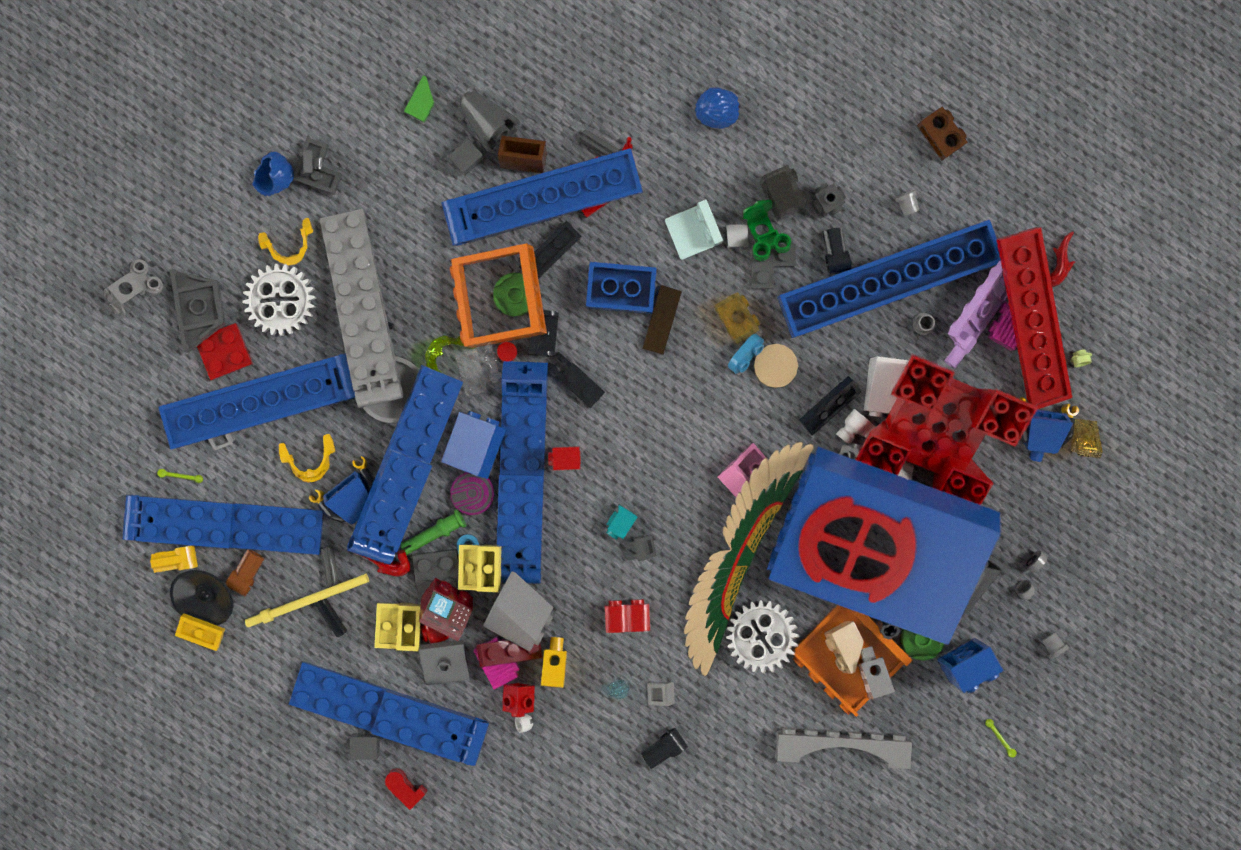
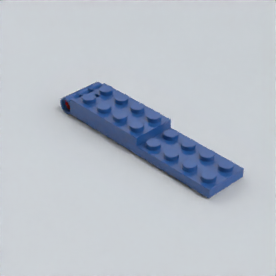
(541, 197)
(257, 402)
(405, 466)
(521, 487)
(222, 524)
(389, 714)

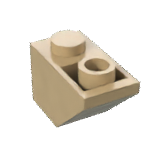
(846, 645)

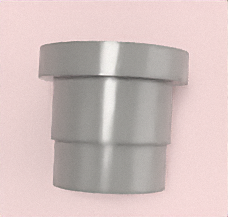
(908, 202)
(917, 326)
(1054, 645)

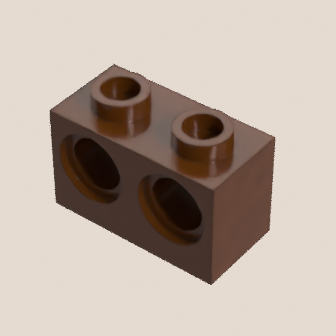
(936, 137)

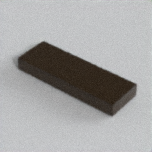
(662, 320)

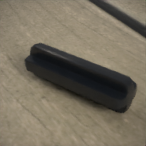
(331, 617)

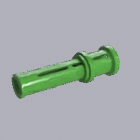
(442, 528)

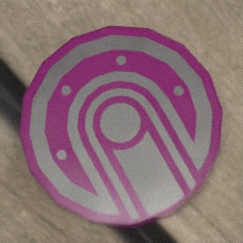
(472, 494)

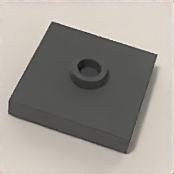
(444, 662)

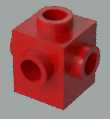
(518, 699)

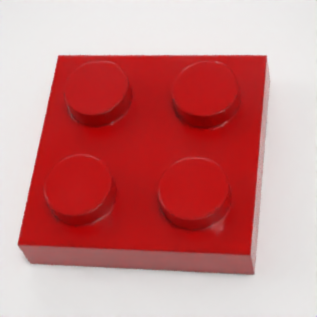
(224, 352)

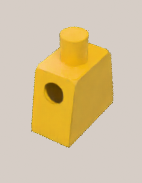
(554, 675)

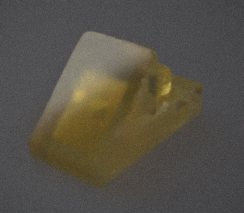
(1086, 439)

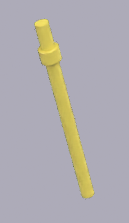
(269, 614)

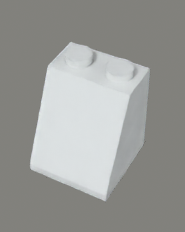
(881, 380)

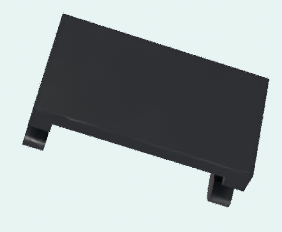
(546, 343)

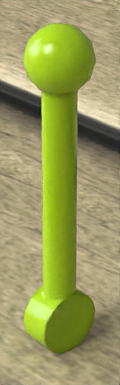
(163, 473)
(1010, 751)

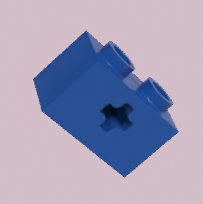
(524, 379)

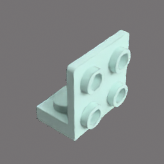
(694, 230)

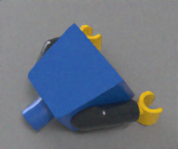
(1049, 431)
(347, 498)

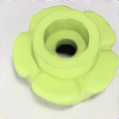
(1081, 358)

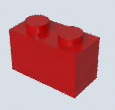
(565, 458)

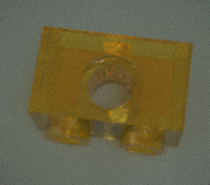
(737, 331)

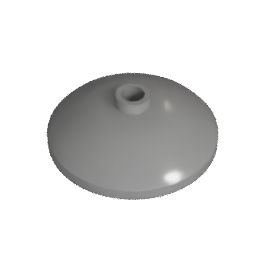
(391, 411)

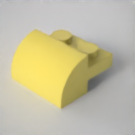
(479, 568)
(397, 626)

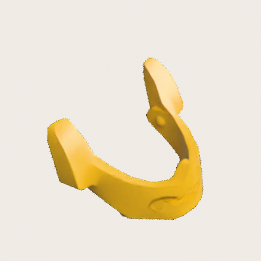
(265, 242)
(310, 475)

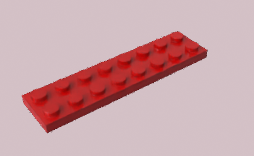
(1034, 317)

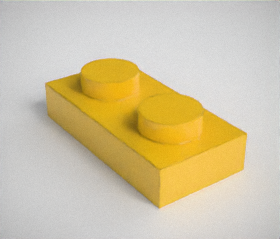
(200, 632)

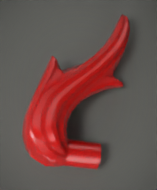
(1063, 265)
(396, 568)

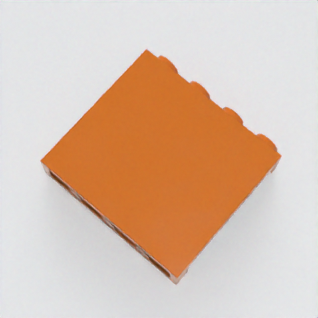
(821, 661)

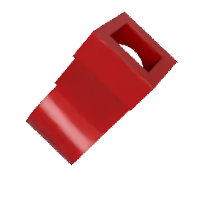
(403, 789)

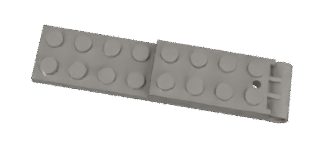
(361, 309)

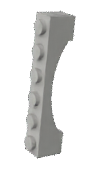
(794, 745)

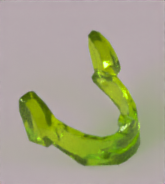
(435, 350)

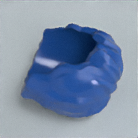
(717, 108)
(273, 174)

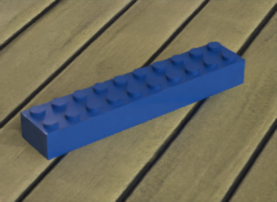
(890, 279)

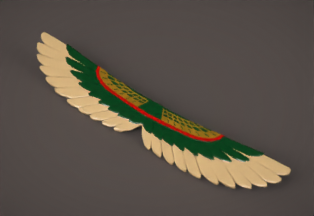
(749, 522)

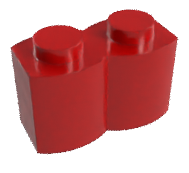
(627, 617)

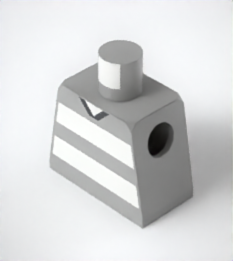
(877, 684)

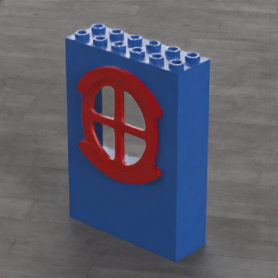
(936, 535)

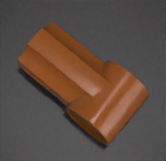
(244, 574)

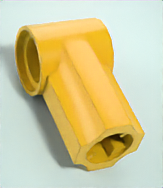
(179, 558)

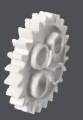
(280, 319)
(779, 626)

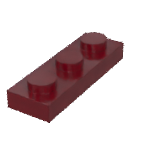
(505, 652)

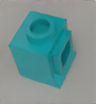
(620, 522)

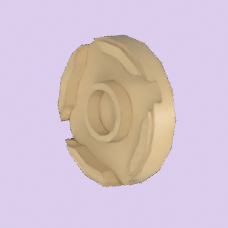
(775, 365)

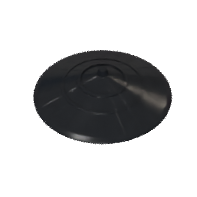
(201, 596)

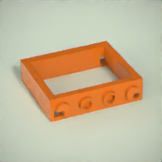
(532, 292)

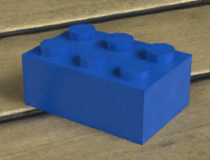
(621, 287)
(970, 665)

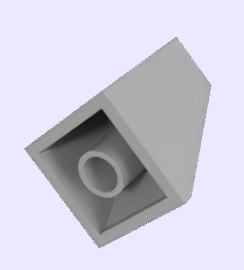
(519, 613)

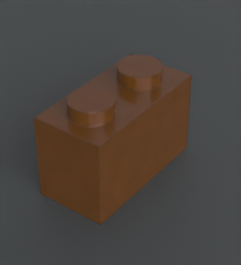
(522, 154)

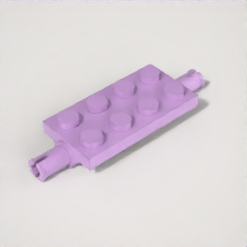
(977, 315)

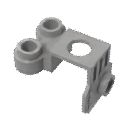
(139, 283)

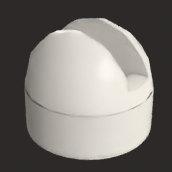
(523, 723)

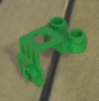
(758, 215)

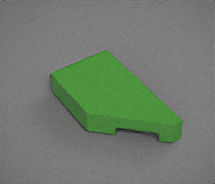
(421, 101)

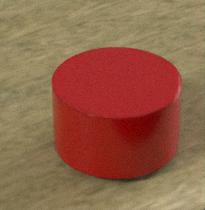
(507, 351)

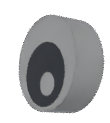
(1036, 561)

